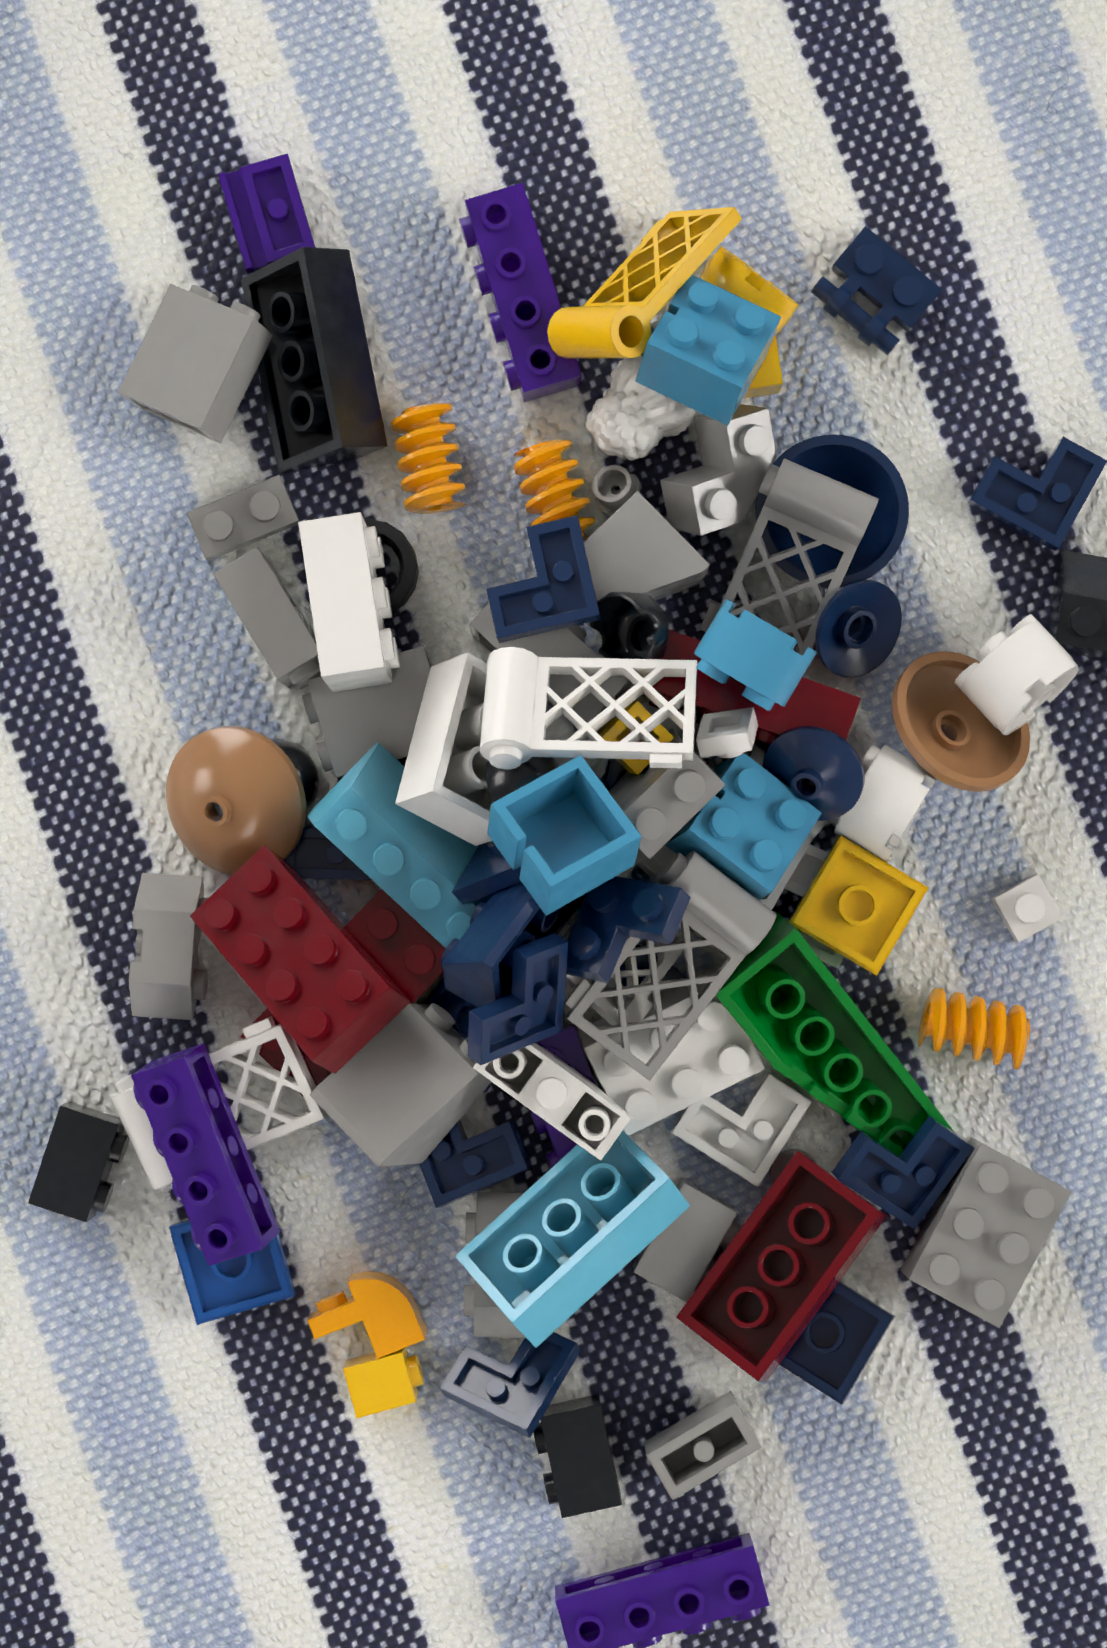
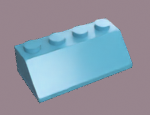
(395, 847)
(571, 1235)

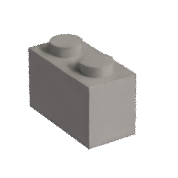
(682, 1252)
(701, 1445)

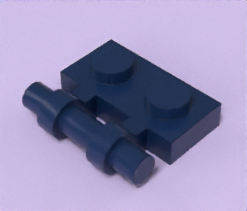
(883, 279)

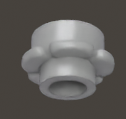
(607, 480)

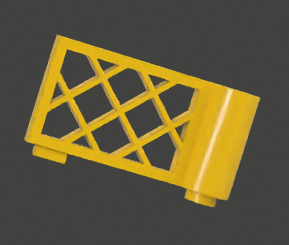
(620, 311)

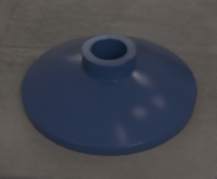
(858, 628)
(825, 760)

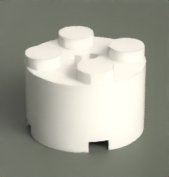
(1017, 675)
(888, 802)

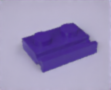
(266, 211)

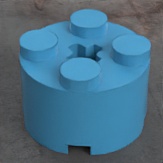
(752, 655)

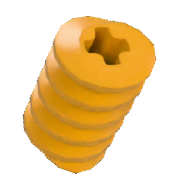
(427, 459)
(550, 483)
(975, 1026)

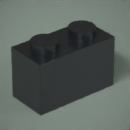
(79, 1162)
(579, 1457)

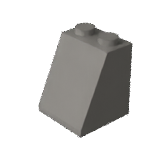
(642, 554)
(404, 1087)

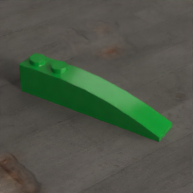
(822, 1038)

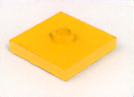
(858, 905)

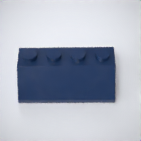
(482, 960)

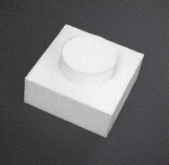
(727, 733)
(1026, 908)

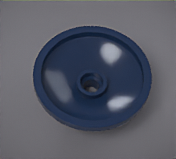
(859, 467)

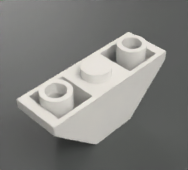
(559, 1096)

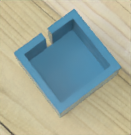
(707, 349)
(750, 828)
(563, 834)

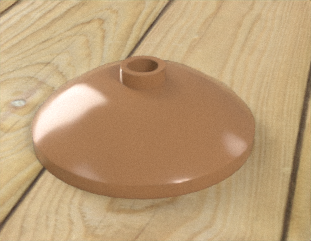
(949, 731)
(253, 786)

